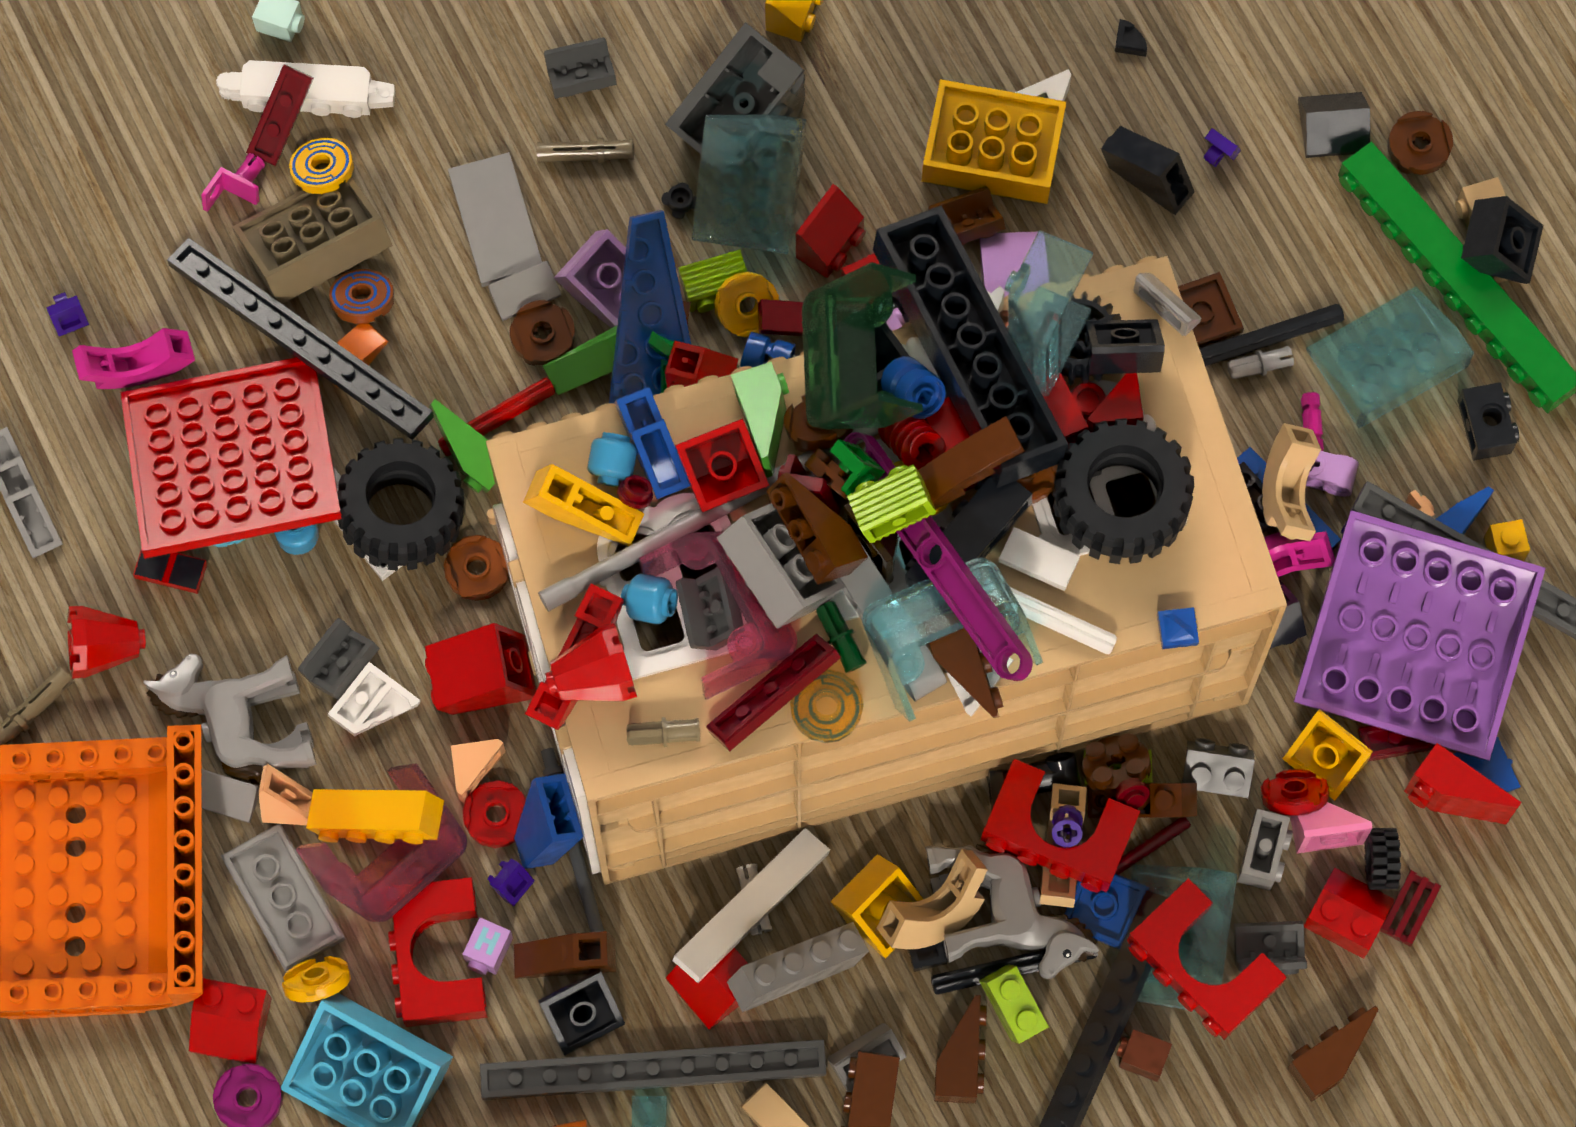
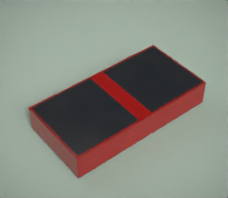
(172, 570)

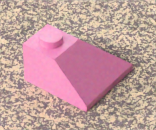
(1329, 829)

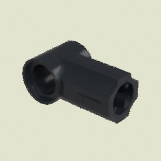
(1058, 769)

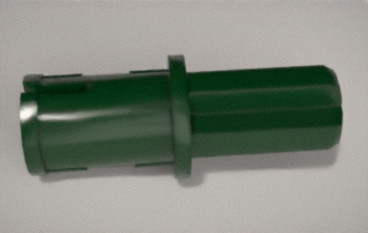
(840, 636)

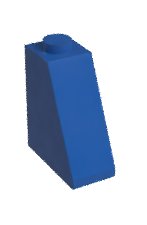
(547, 822)

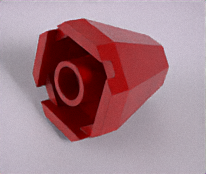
(100, 641)
(593, 669)

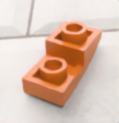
(364, 342)

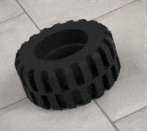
(1133, 448)
(408, 466)

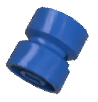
(760, 347)
(914, 383)

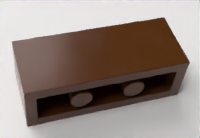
(872, 1090)

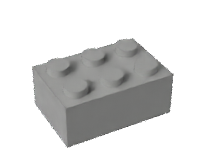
(774, 566)

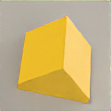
(1329, 752)

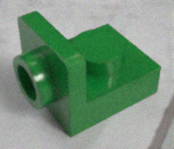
(856, 464)

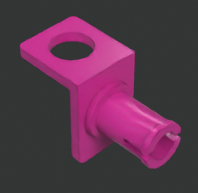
(237, 183)

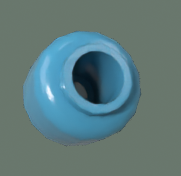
(612, 458)
(298, 540)
(649, 598)

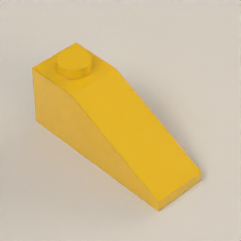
(582, 505)

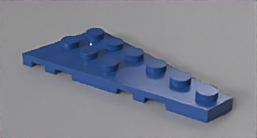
(647, 304)

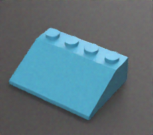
(364, 1068)

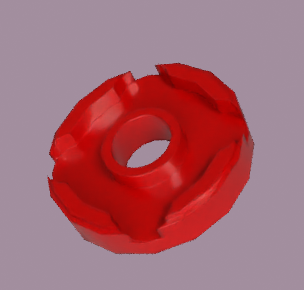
(1295, 792)
(477, 806)

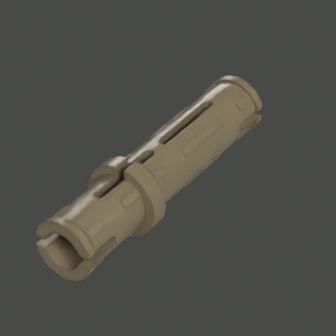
(585, 151)
(20, 718)

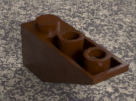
(819, 533)
(969, 667)
(1163, 801)
(565, 955)
(1326, 1063)
(957, 1066)

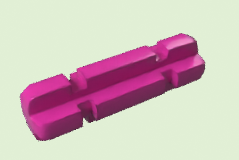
(1312, 415)

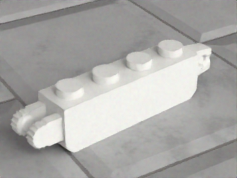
(333, 90)

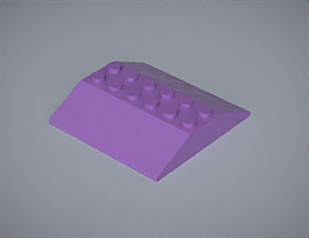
(1419, 635)

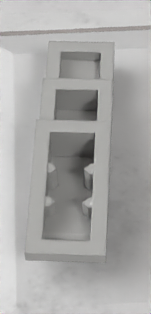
(24, 499)

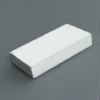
(1039, 558)

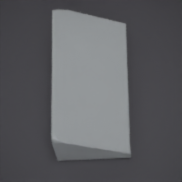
(522, 288)
(1166, 303)
(228, 796)
(877, 1040)

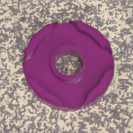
(241, 1078)

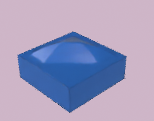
(1177, 628)

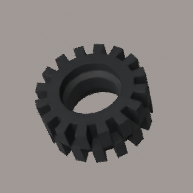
(1382, 859)

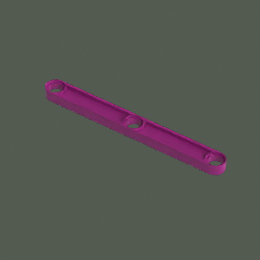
(957, 584)

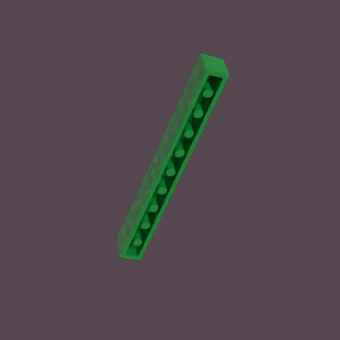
(1472, 294)

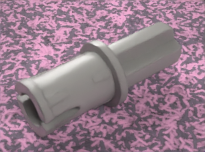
(1260, 363)

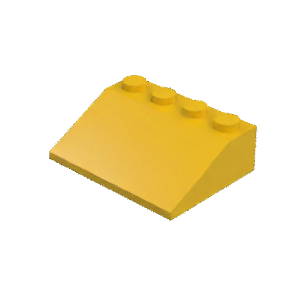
(993, 141)

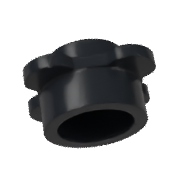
(671, 198)

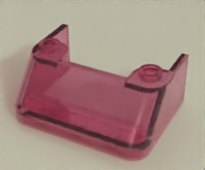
(752, 646)
(397, 872)

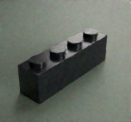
(978, 524)

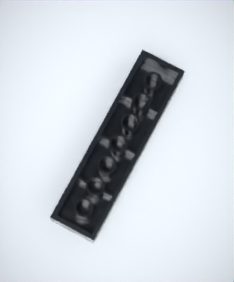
(969, 340)

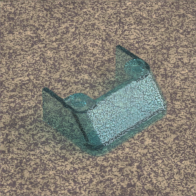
(1041, 309)
(920, 615)

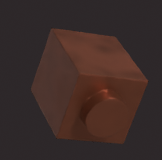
(1143, 1054)

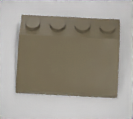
(312, 238)

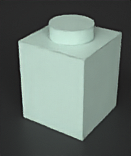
(278, 18)

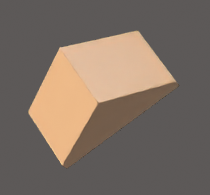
(473, 763)
(283, 798)

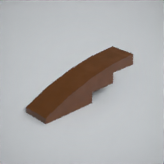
(970, 461)

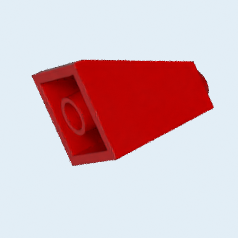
(480, 670)

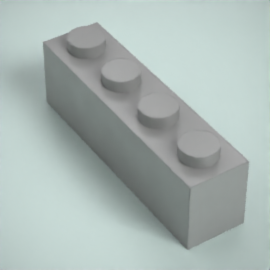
(797, 966)

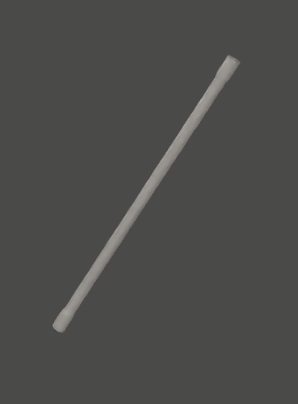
(571, 586)

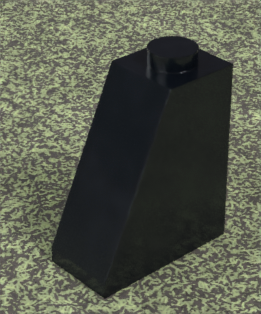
(1149, 168)

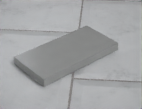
(494, 217)
(283, 897)

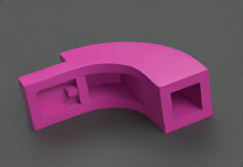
(135, 364)
(1299, 554)

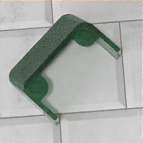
(842, 352)

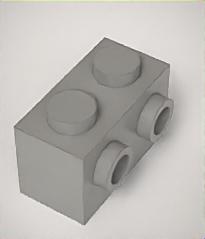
(1263, 850)

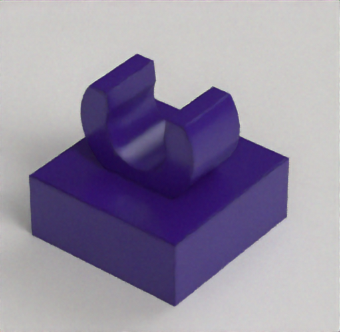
(1220, 147)
(67, 314)
(511, 881)

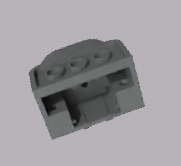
(744, 80)

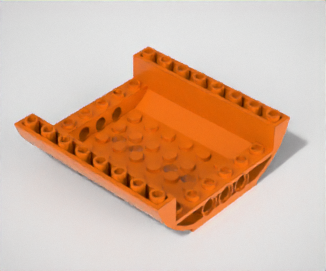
(133, 878)

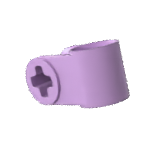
(1333, 474)

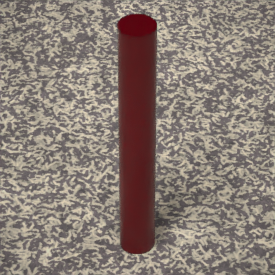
(1153, 844)

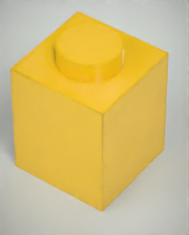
(1508, 539)

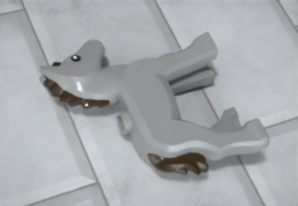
(230, 716)
(1013, 913)

